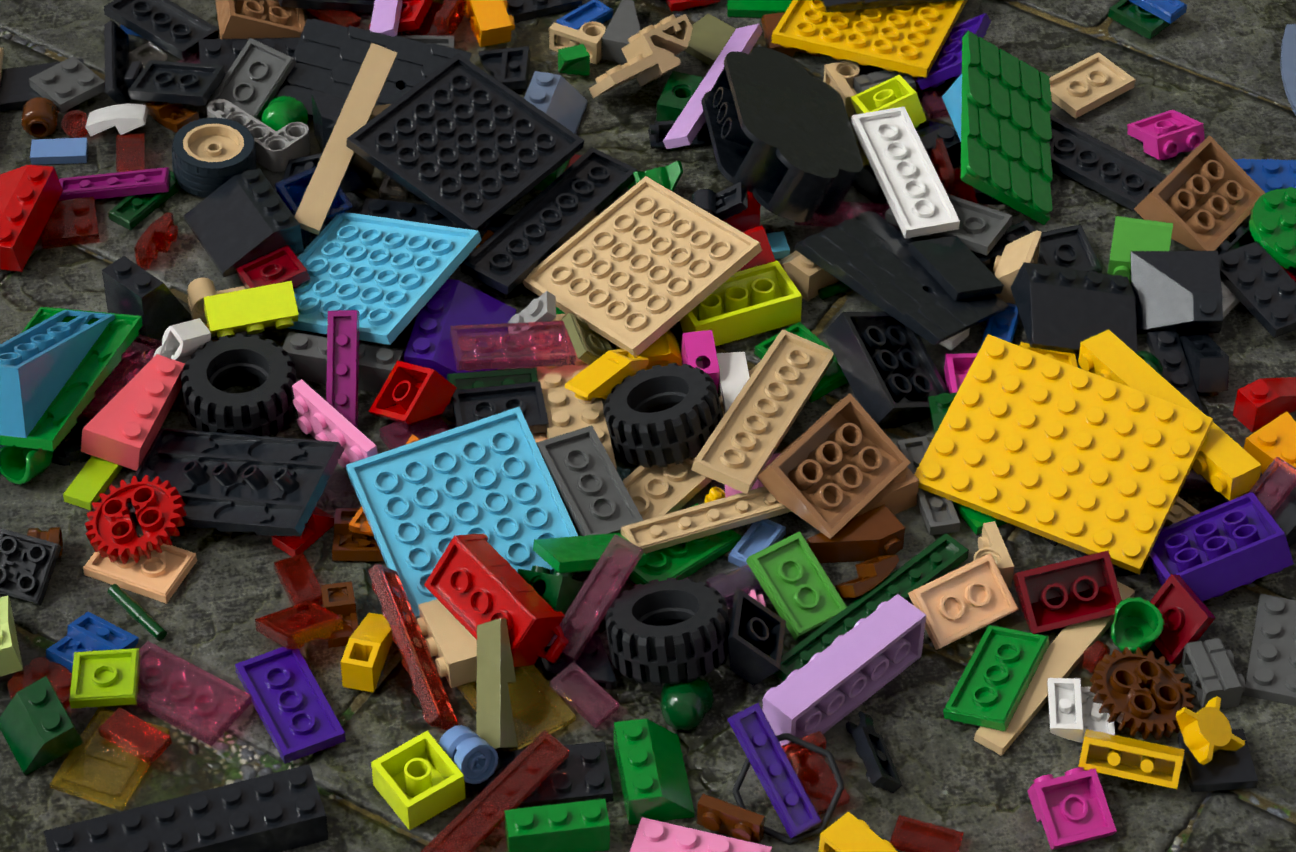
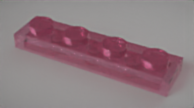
(598, 594)

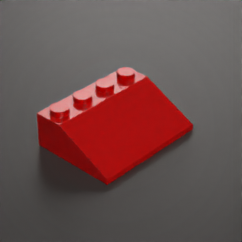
(25, 207)

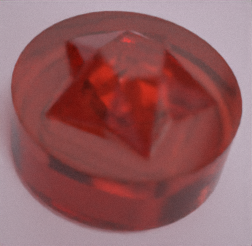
(74, 124)
(1094, 654)

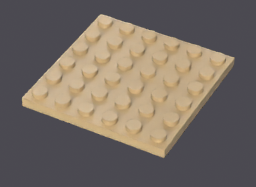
(642, 265)

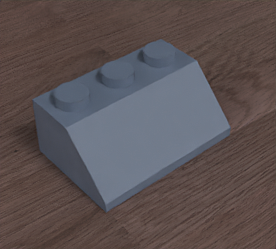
(557, 99)

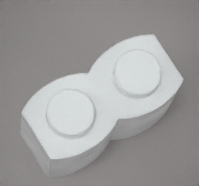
(183, 340)

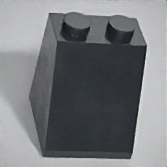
(139, 293)

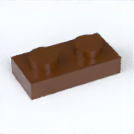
(730, 819)

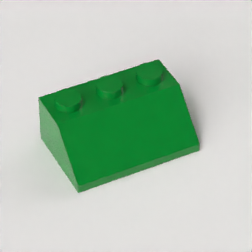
(651, 772)

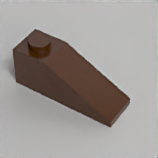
(861, 538)

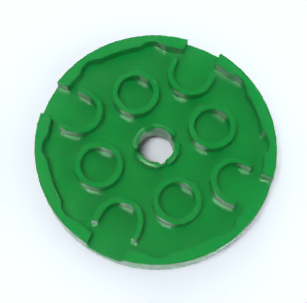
(1275, 225)

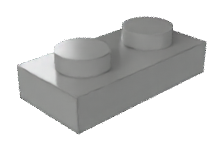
(538, 310)

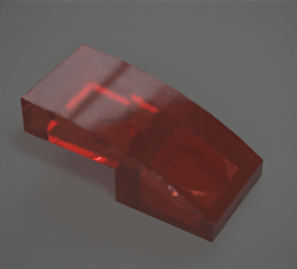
(130, 152)

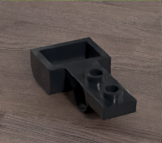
(724, 203)

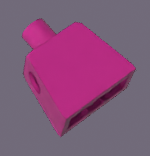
(702, 345)

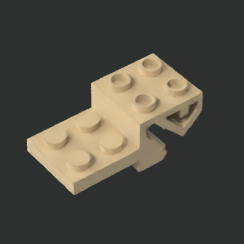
(648, 54)

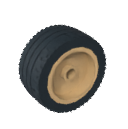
(210, 154)

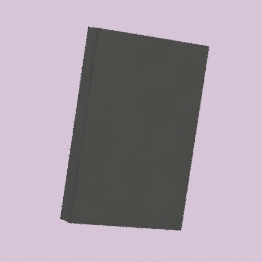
(254, 78)

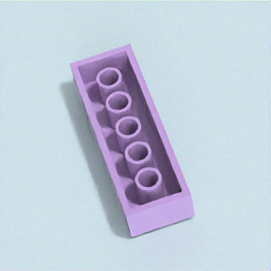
(847, 671)

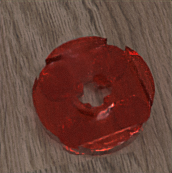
(38, 668)

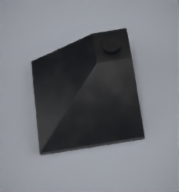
(1177, 291)

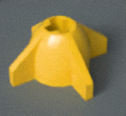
(1207, 731)

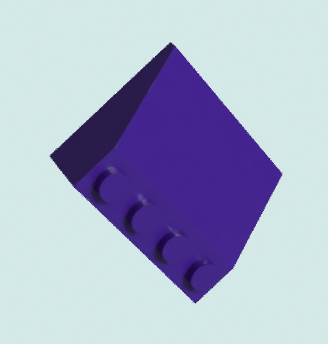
(451, 306)
(1222, 548)

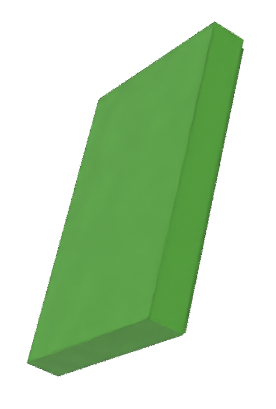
(796, 585)

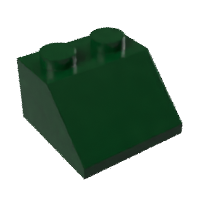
(38, 726)

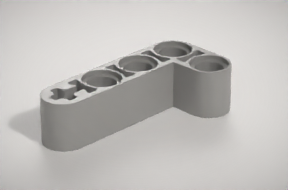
(272, 146)

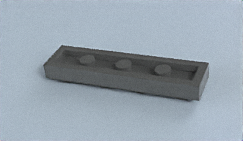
(936, 511)

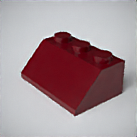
(1068, 592)

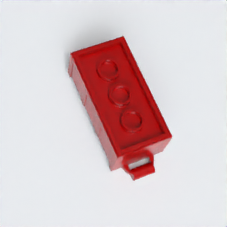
(483, 587)

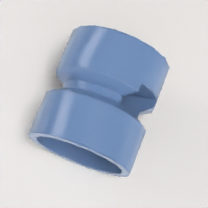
(469, 753)

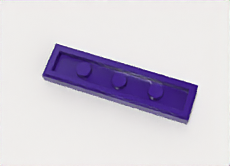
(774, 770)

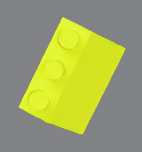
(251, 310)

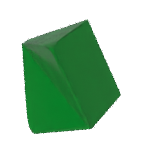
(574, 60)

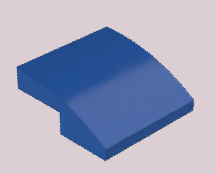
(89, 634)

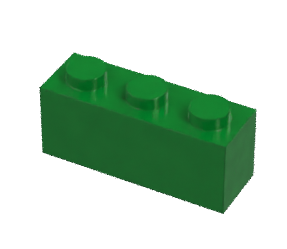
(559, 827)

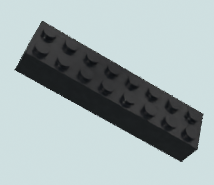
(245, 816)

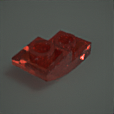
(155, 239)

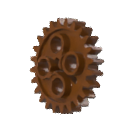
(1140, 692)

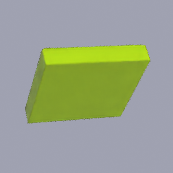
(105, 678)

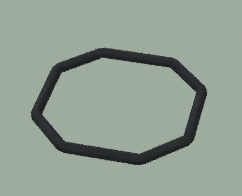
(833, 803)

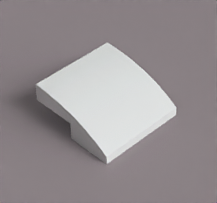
(123, 116)
(1074, 711)

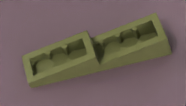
(494, 675)

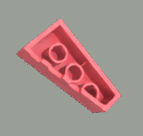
(135, 415)

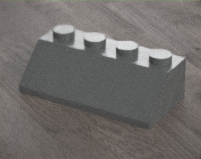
(310, 360)

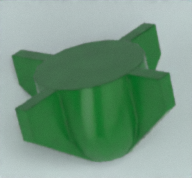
(665, 176)

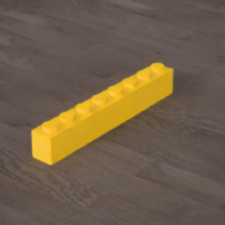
(1220, 459)

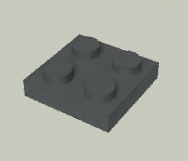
(67, 84)

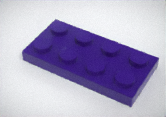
(950, 57)
(290, 703)

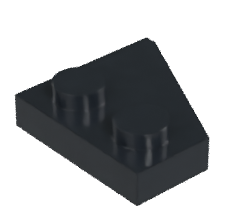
(508, 66)
(591, 661)

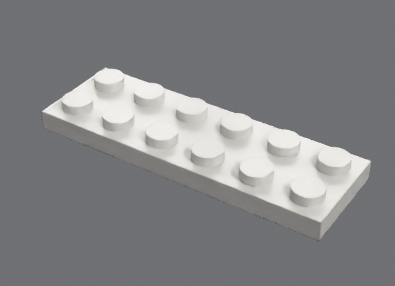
(905, 172)

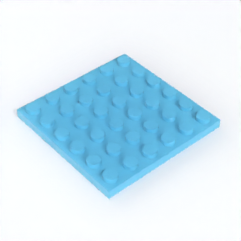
(379, 269)
(460, 483)

